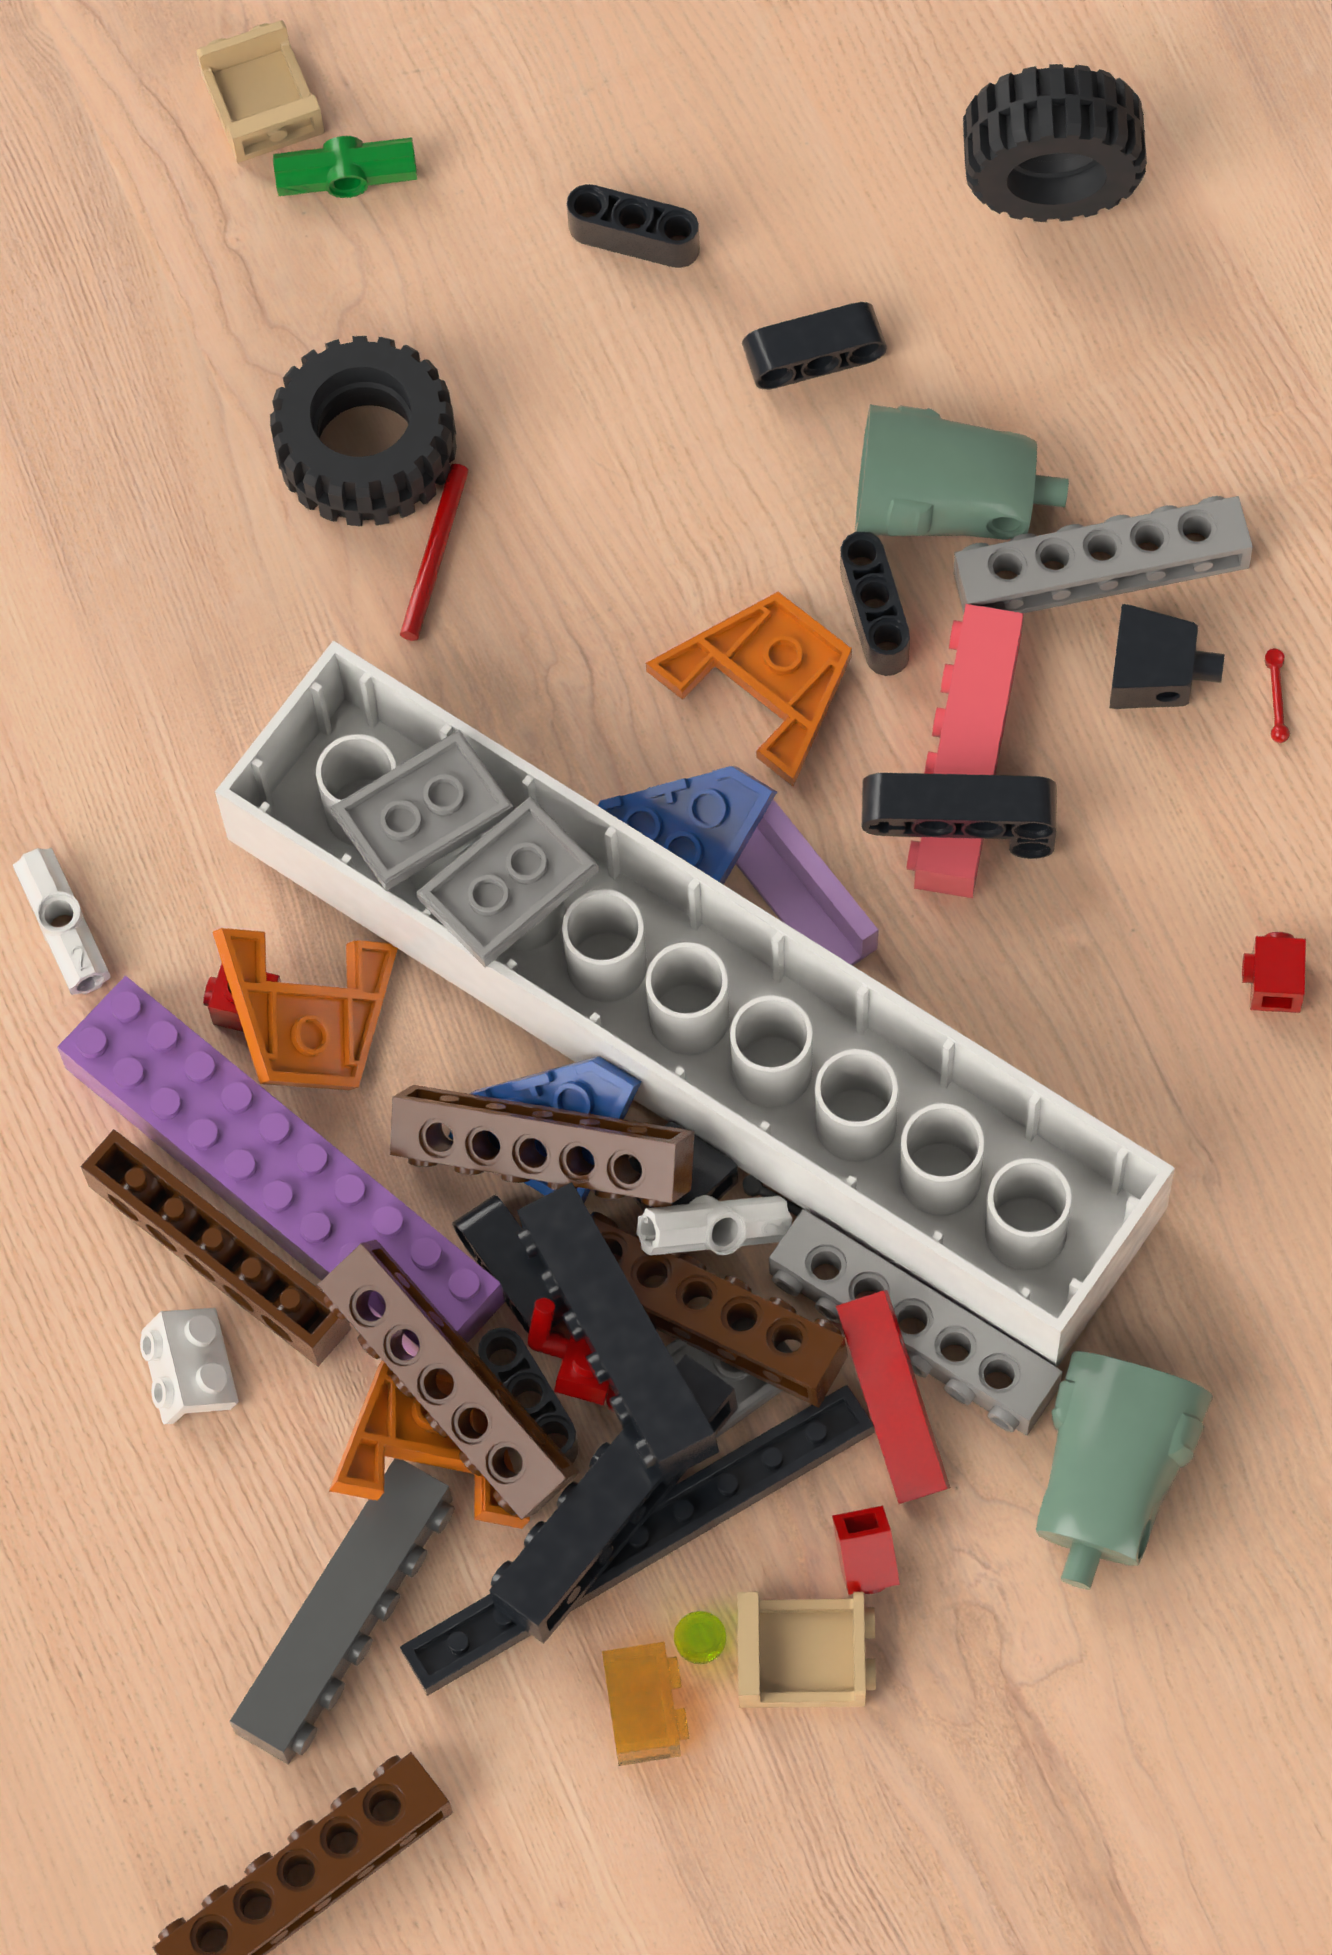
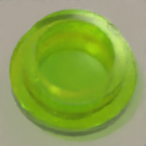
(700, 1637)

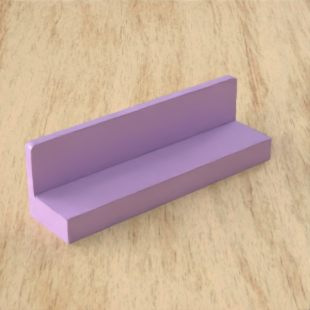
(804, 889)

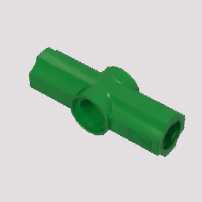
(345, 166)

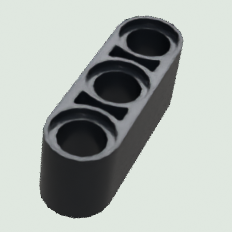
(619, 209)
(814, 345)
(868, 583)
(492, 1242)
(525, 1375)

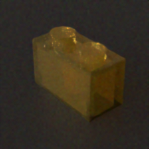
(643, 1704)

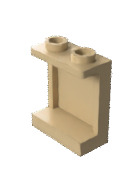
(259, 91)
(804, 1652)

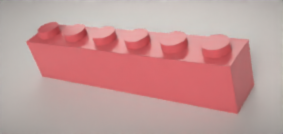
(969, 735)

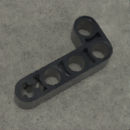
(963, 808)

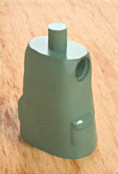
(947, 477)
(1115, 1459)

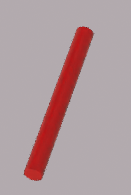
(434, 552)

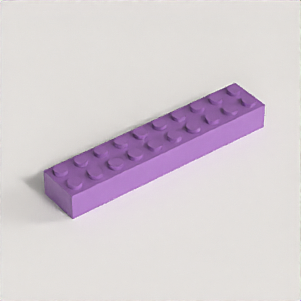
(264, 1155)

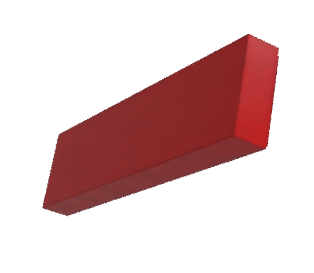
(893, 1397)

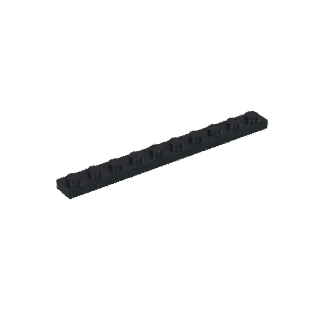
(683, 1515)

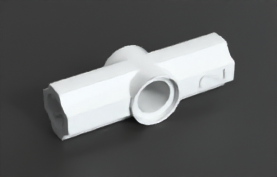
(73, 943)
(713, 1225)

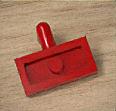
(575, 1375)

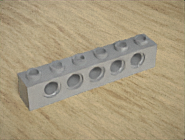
(1129, 570)
(1034, 1380)

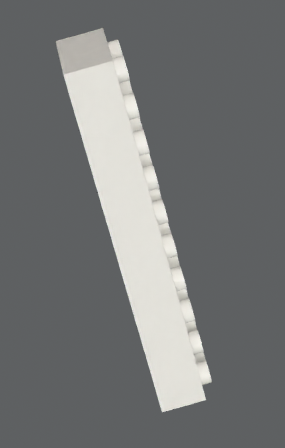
(732, 1027)

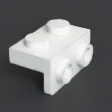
(188, 1363)

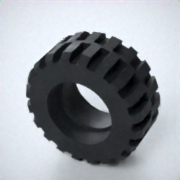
(1054, 143)
(355, 377)

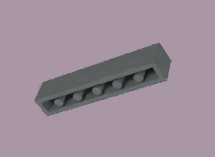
(342, 1611)

